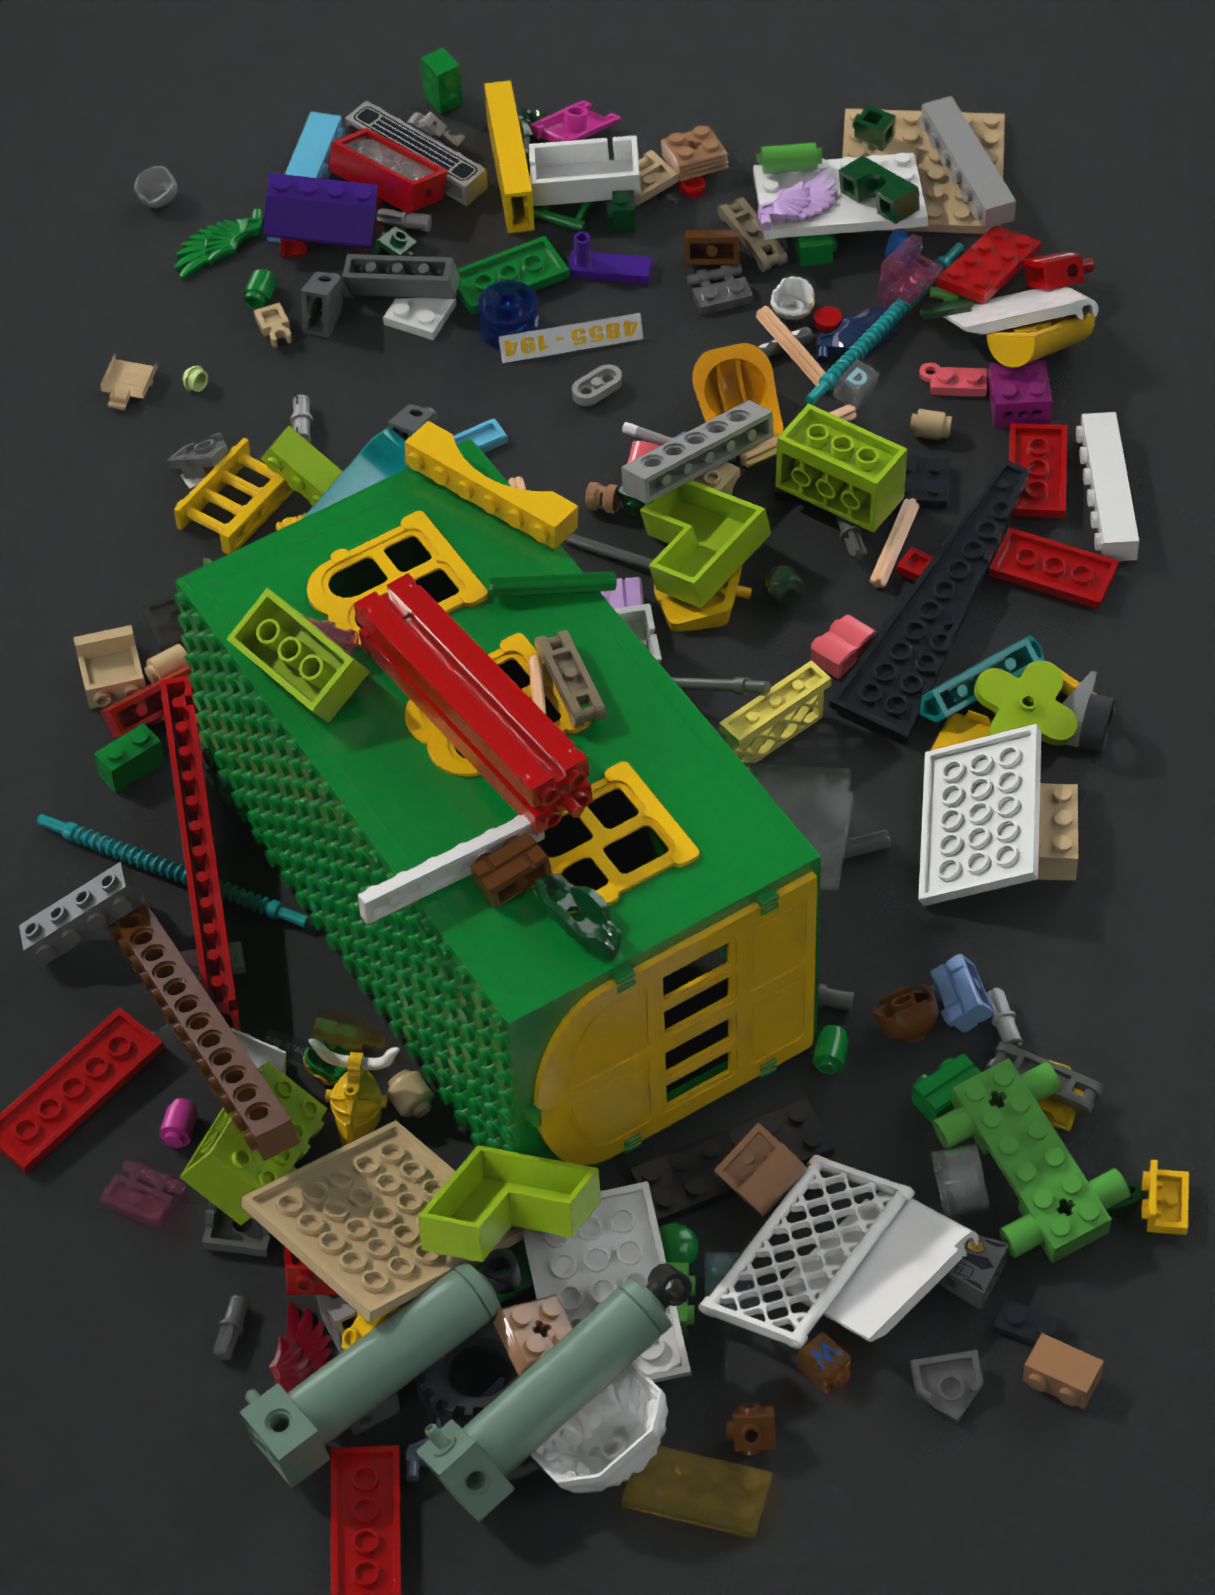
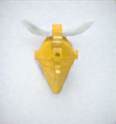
(356, 1096)

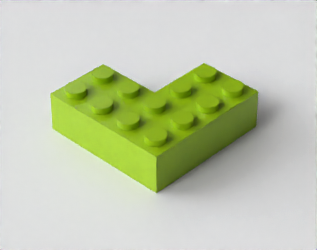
(706, 536)
(503, 1191)

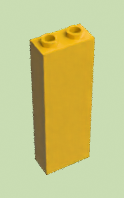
(509, 157)

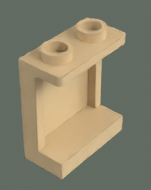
(109, 665)

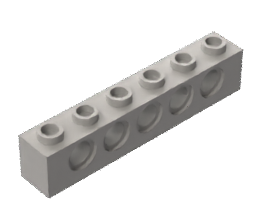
(697, 451)

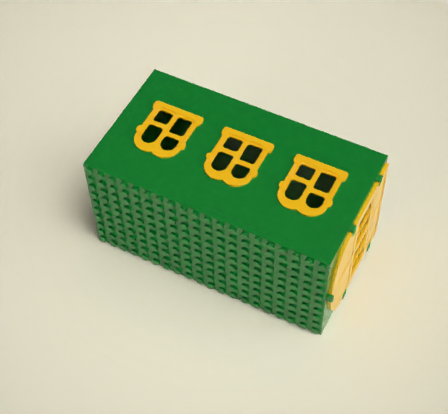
(499, 1006)

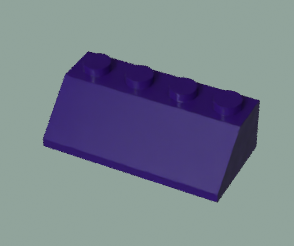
(320, 210)

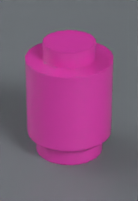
(179, 1123)

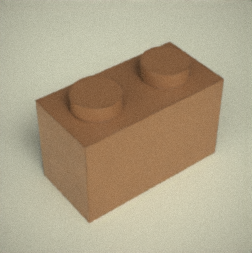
(1062, 1371)

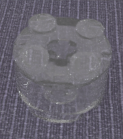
(960, 1180)

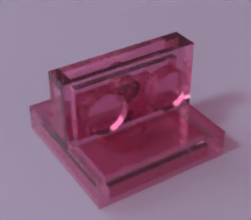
(906, 273)

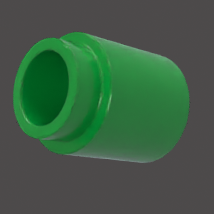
(259, 289)
(830, 1049)

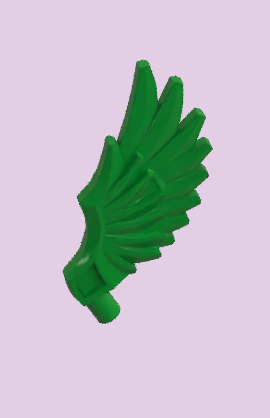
(216, 242)

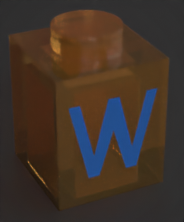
(825, 1363)

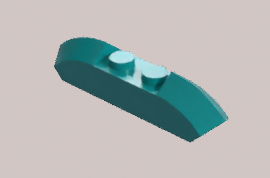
(959, 690)

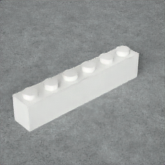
(1108, 486)

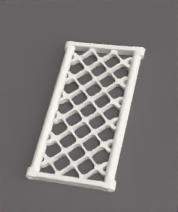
(836, 1275)

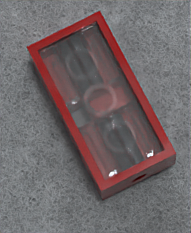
(401, 175)

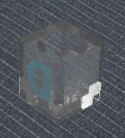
(856, 384)

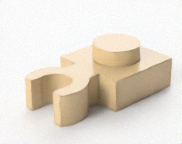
(273, 322)

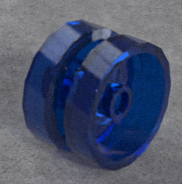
(507, 310)

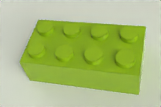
(298, 655)

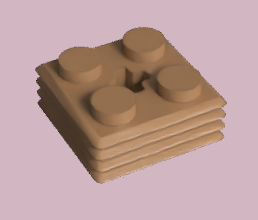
(694, 153)
(531, 1329)

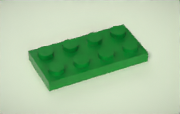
(530, 263)

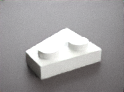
(419, 315)

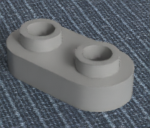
(593, 386)

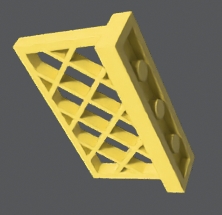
(759, 717)

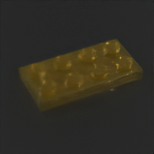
(700, 1491)

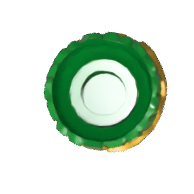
(320, 1069)

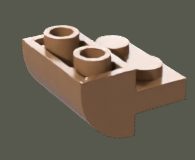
(761, 1170)

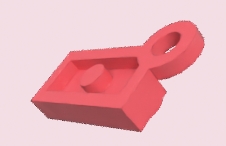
(955, 381)

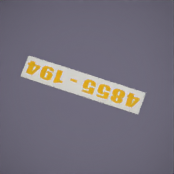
(571, 337)

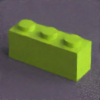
(301, 465)

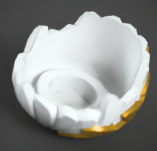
(793, 298)

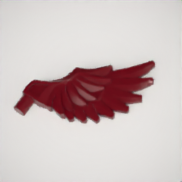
(301, 1351)

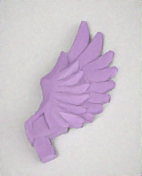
(799, 201)

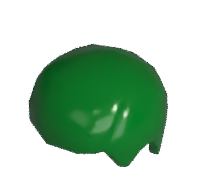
(678, 1243)

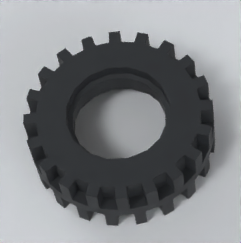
(438, 1394)

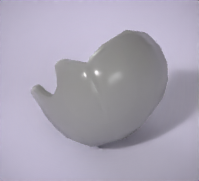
(156, 187)

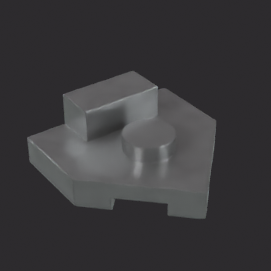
(199, 459)
(948, 1381)

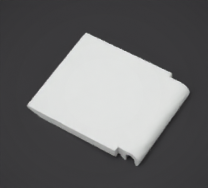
(1023, 309)
(896, 1271)

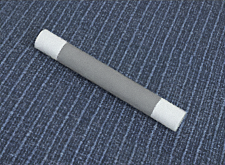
(645, 434)

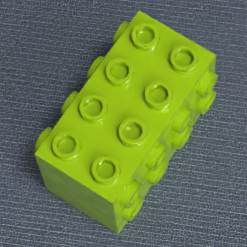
(225, 1166)

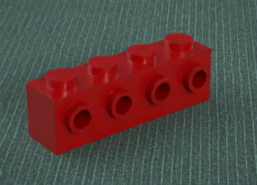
(140, 707)

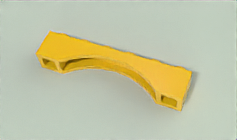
(537, 513)

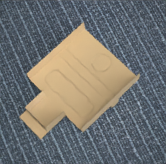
(126, 380)

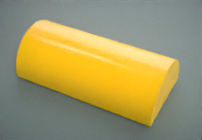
(1036, 340)

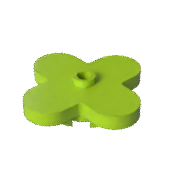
(1027, 701)

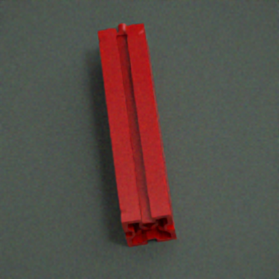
(474, 703)

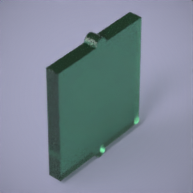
(946, 308)

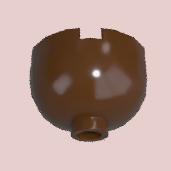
(907, 1013)

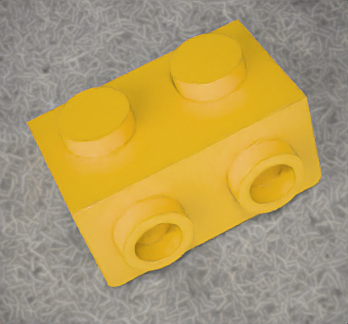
(1167, 1200)

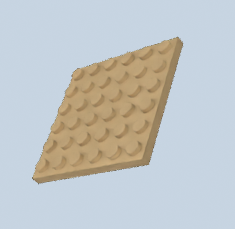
(942, 198)
(358, 1218)

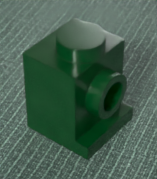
(874, 126)
(621, 212)

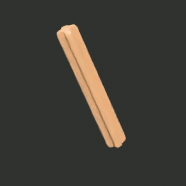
(790, 344)
(894, 543)

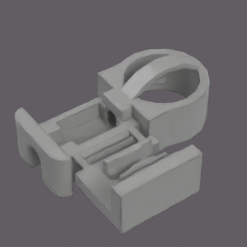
(426, 125)

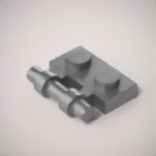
(721, 295)

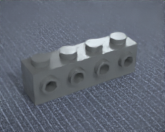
(401, 276)
(81, 914)

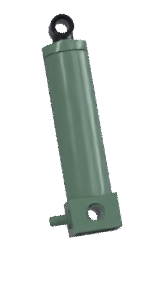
(548, 1394)
(299, 1424)

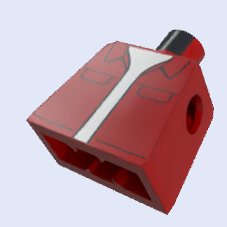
(1057, 270)

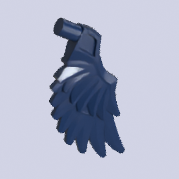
(850, 331)

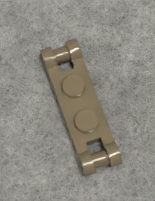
(743, 218)
(570, 678)

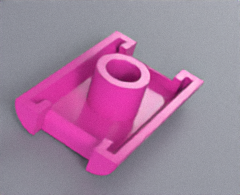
(572, 123)

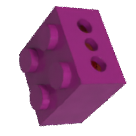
(1019, 394)

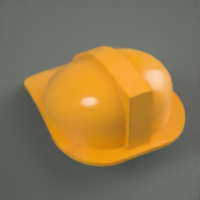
(733, 376)

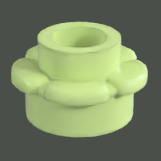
(195, 378)

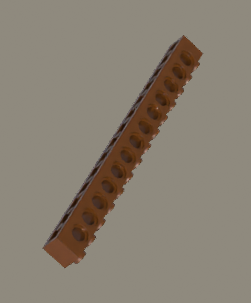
(205, 1032)

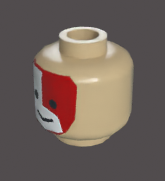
(410, 1093)

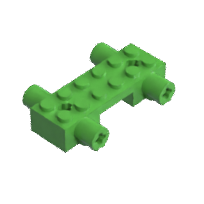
(1031, 1159)

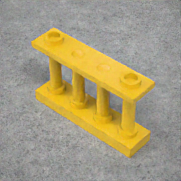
(248, 516)

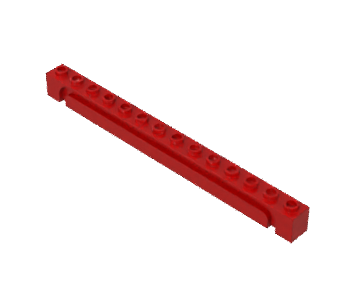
(199, 848)

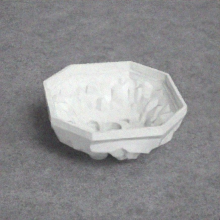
(607, 1436)

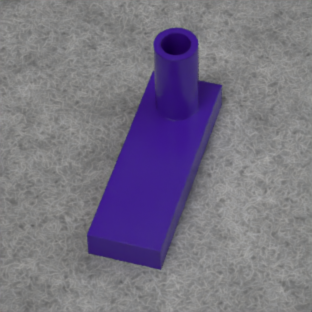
(606, 266)

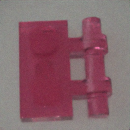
(138, 1200)

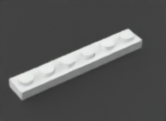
(437, 871)

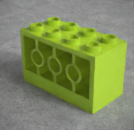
(841, 467)

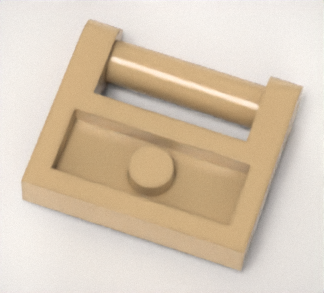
(654, 176)

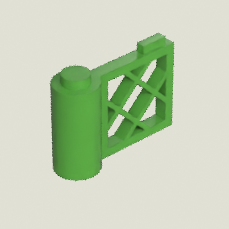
(789, 158)

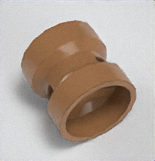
(602, 497)

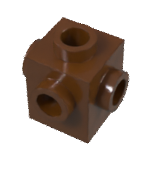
(752, 1429)

